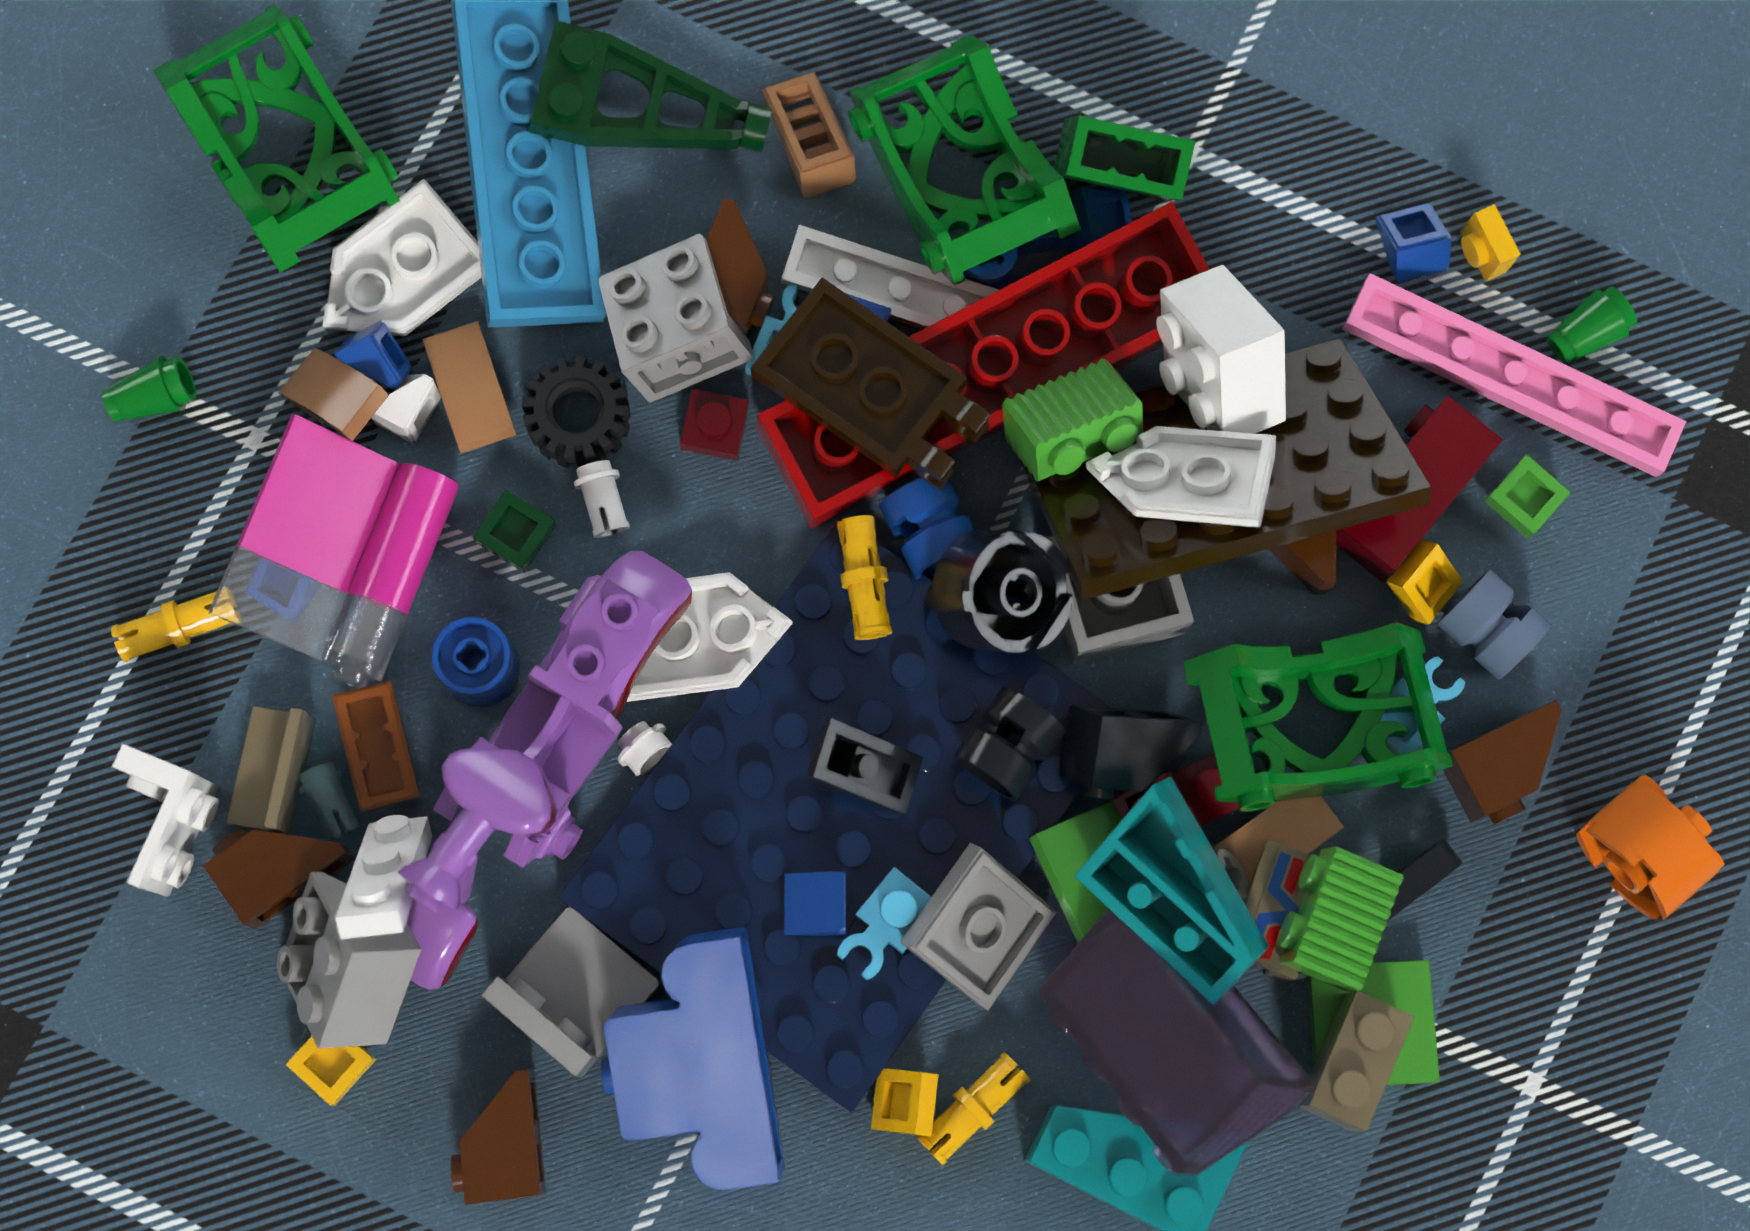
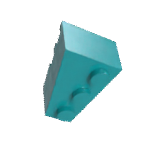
(1175, 892)
(1117, 1165)

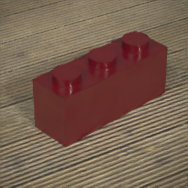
(1449, 451)

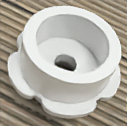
(643, 747)

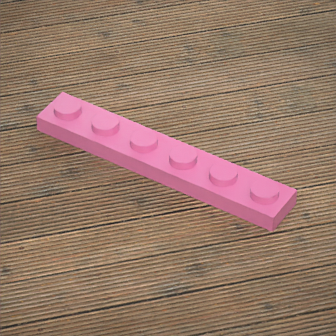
(1514, 375)

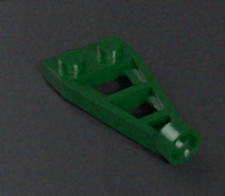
(570, 88)

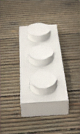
(375, 890)

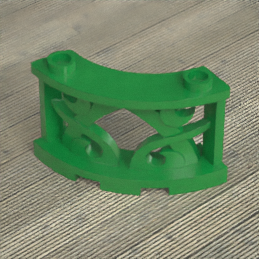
(1024, 213)
(283, 220)
(1232, 700)

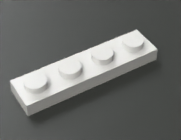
(879, 277)

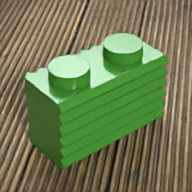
(1072, 420)
(1338, 918)

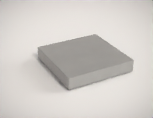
(978, 926)

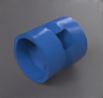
(926, 522)
(475, 661)

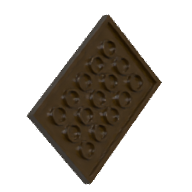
(1330, 471)

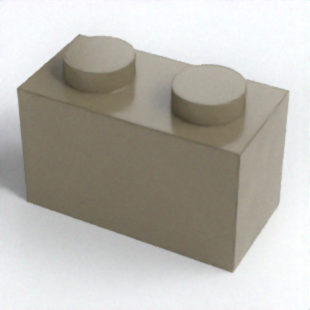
(1356, 1060)

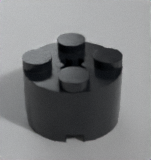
(1001, 591)

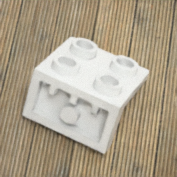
(186, 809)

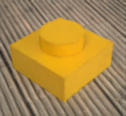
(1488, 243)
(1424, 581)
(330, 1070)
(904, 1102)

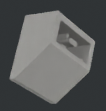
(347, 986)

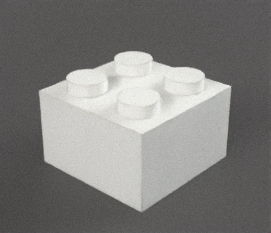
(1222, 353)

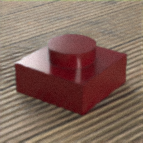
(714, 424)

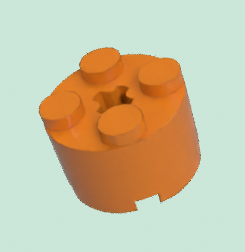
(1651, 848)

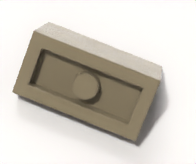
(269, 770)

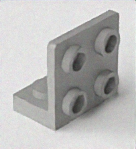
(671, 320)
(570, 990)

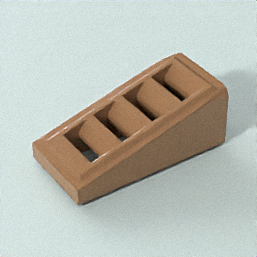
(820, 167)

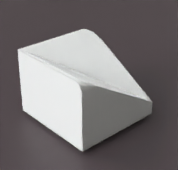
(408, 407)

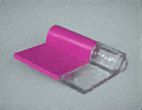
(334, 551)

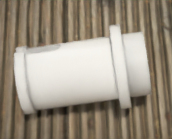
(602, 498)

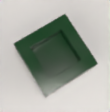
(514, 531)

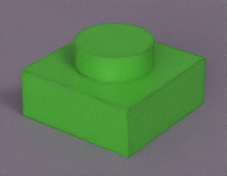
(1527, 496)

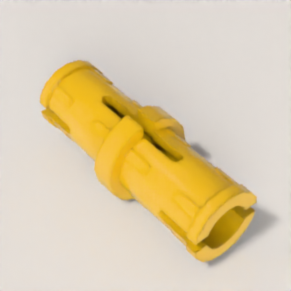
(864, 577)
(170, 626)
(974, 1108)

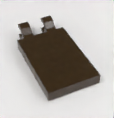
(869, 384)

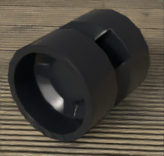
(995, 759)

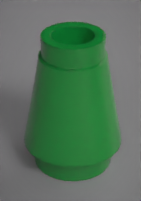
(1593, 325)
(152, 390)

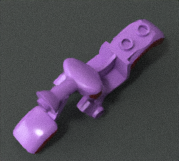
(540, 751)

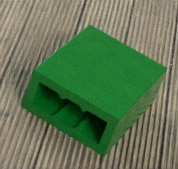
(1124, 158)

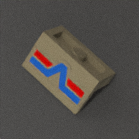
(1271, 898)

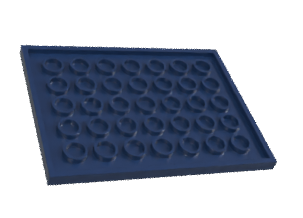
(736, 813)

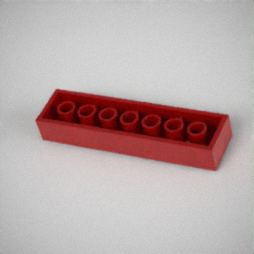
(1030, 332)

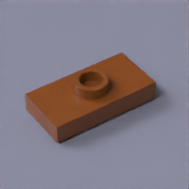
(376, 746)

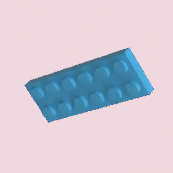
(525, 186)

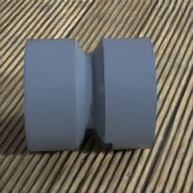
(1494, 624)

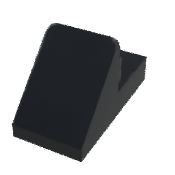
(863, 767)

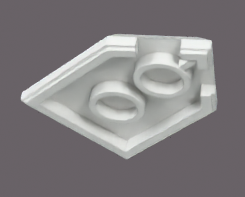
(401, 266)
(1191, 475)
(713, 642)

